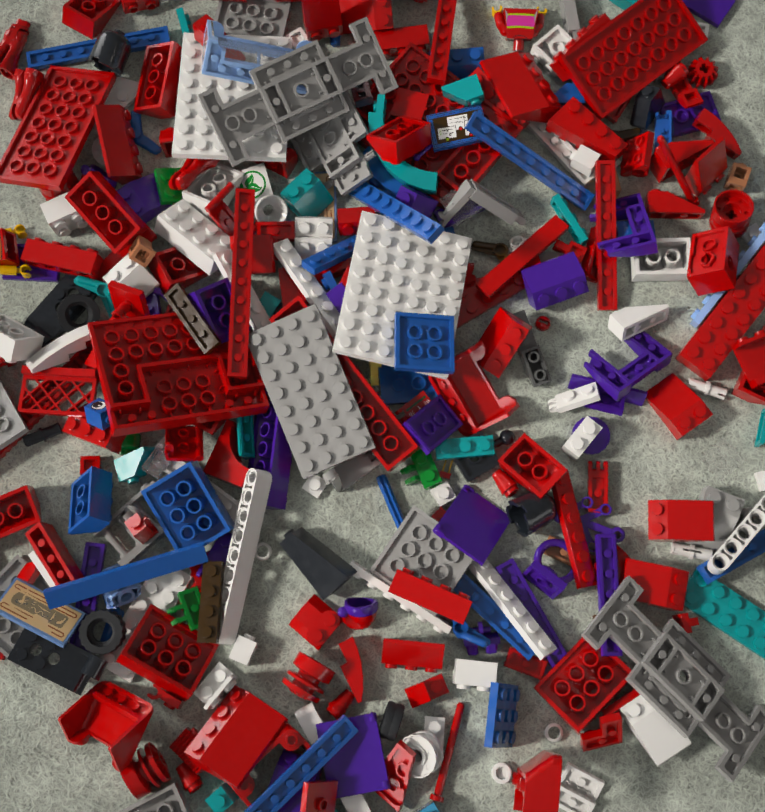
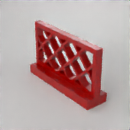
(56, 375)

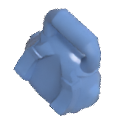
(123, 595)

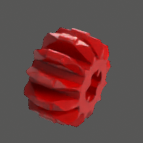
(702, 72)

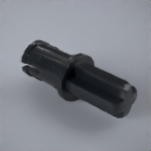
(42, 434)

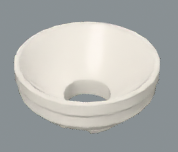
(279, 211)

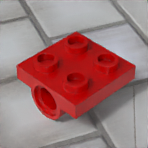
(637, 155)

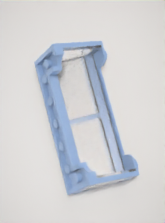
(235, 57)

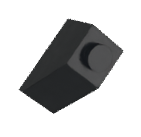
(645, 106)

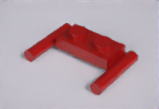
(221, 212)

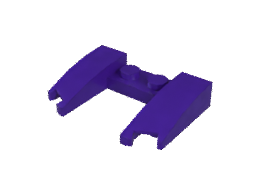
(642, 239)
(619, 383)

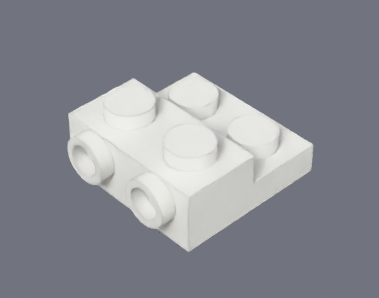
(548, 46)
(312, 235)

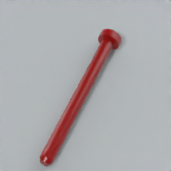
(677, 171)
(437, 796)

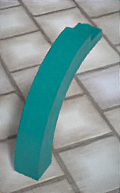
(405, 173)

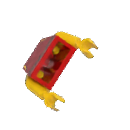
(9, 251)

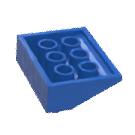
(188, 507)

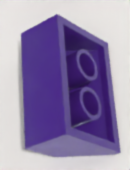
(417, 200)
(554, 281)

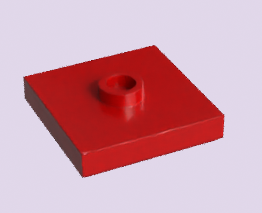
(319, 796)

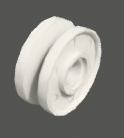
(431, 753)

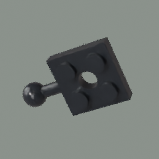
(472, 470)

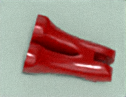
(26, 86)
(187, 174)

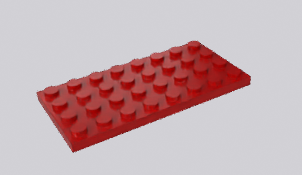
(631, 52)
(55, 128)

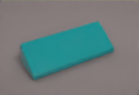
(245, 437)

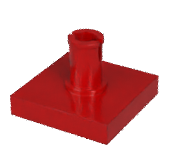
(127, 301)

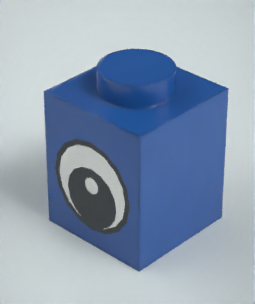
(97, 414)

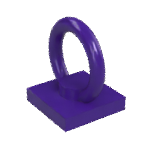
(543, 576)

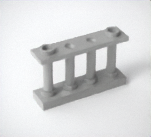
(140, 549)

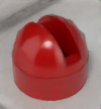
(540, 325)

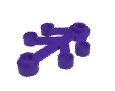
(586, 523)

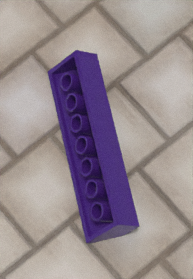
(272, 455)

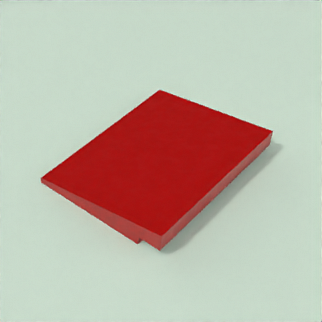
(453, 164)
(163, 380)

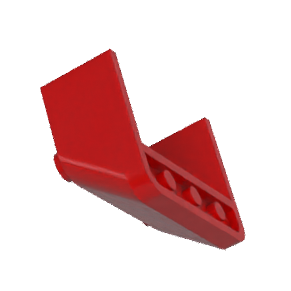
(290, 740)
(538, 783)

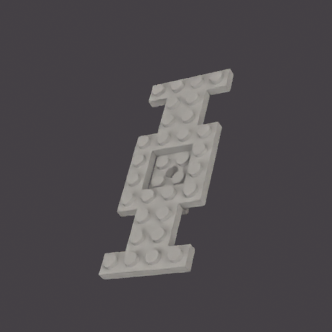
(277, 96)
(663, 657)

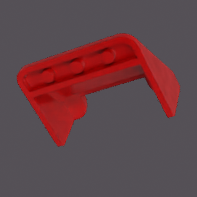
(472, 394)
(110, 717)

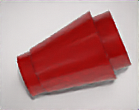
(675, 75)
(506, 485)
(340, 704)
(189, 779)

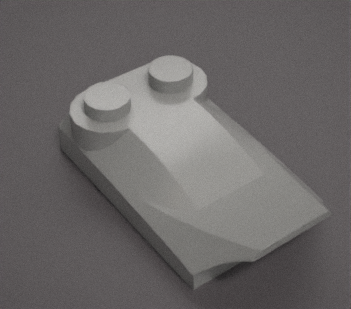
(166, 800)

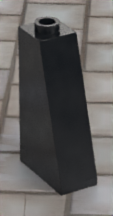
(317, 562)

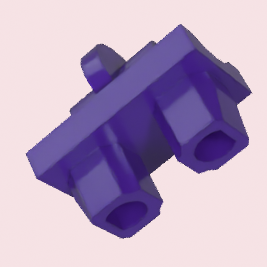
(472, 649)

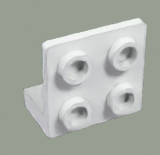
(215, 685)

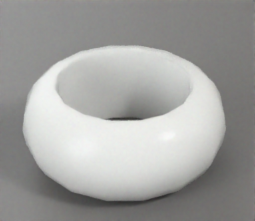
(269, 551)
(560, 732)

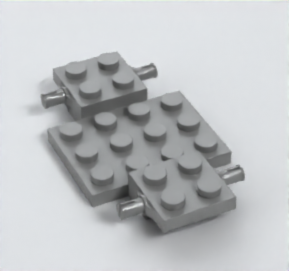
(335, 149)

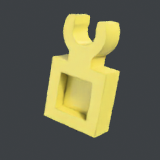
(374, 373)

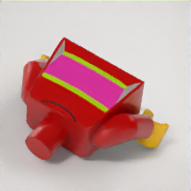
(519, 24)

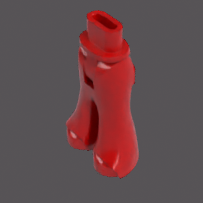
(12, 47)

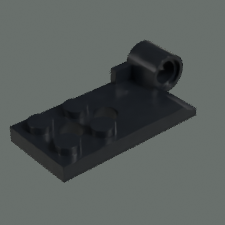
(44, 317)
(72, 670)

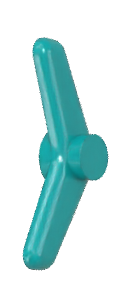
(99, 288)

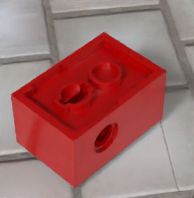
(713, 261)

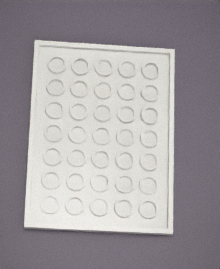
(192, 129)
(395, 274)

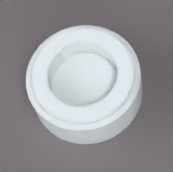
(501, 772)

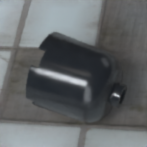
(111, 52)
(531, 512)

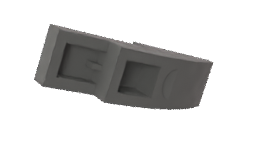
(532, 357)

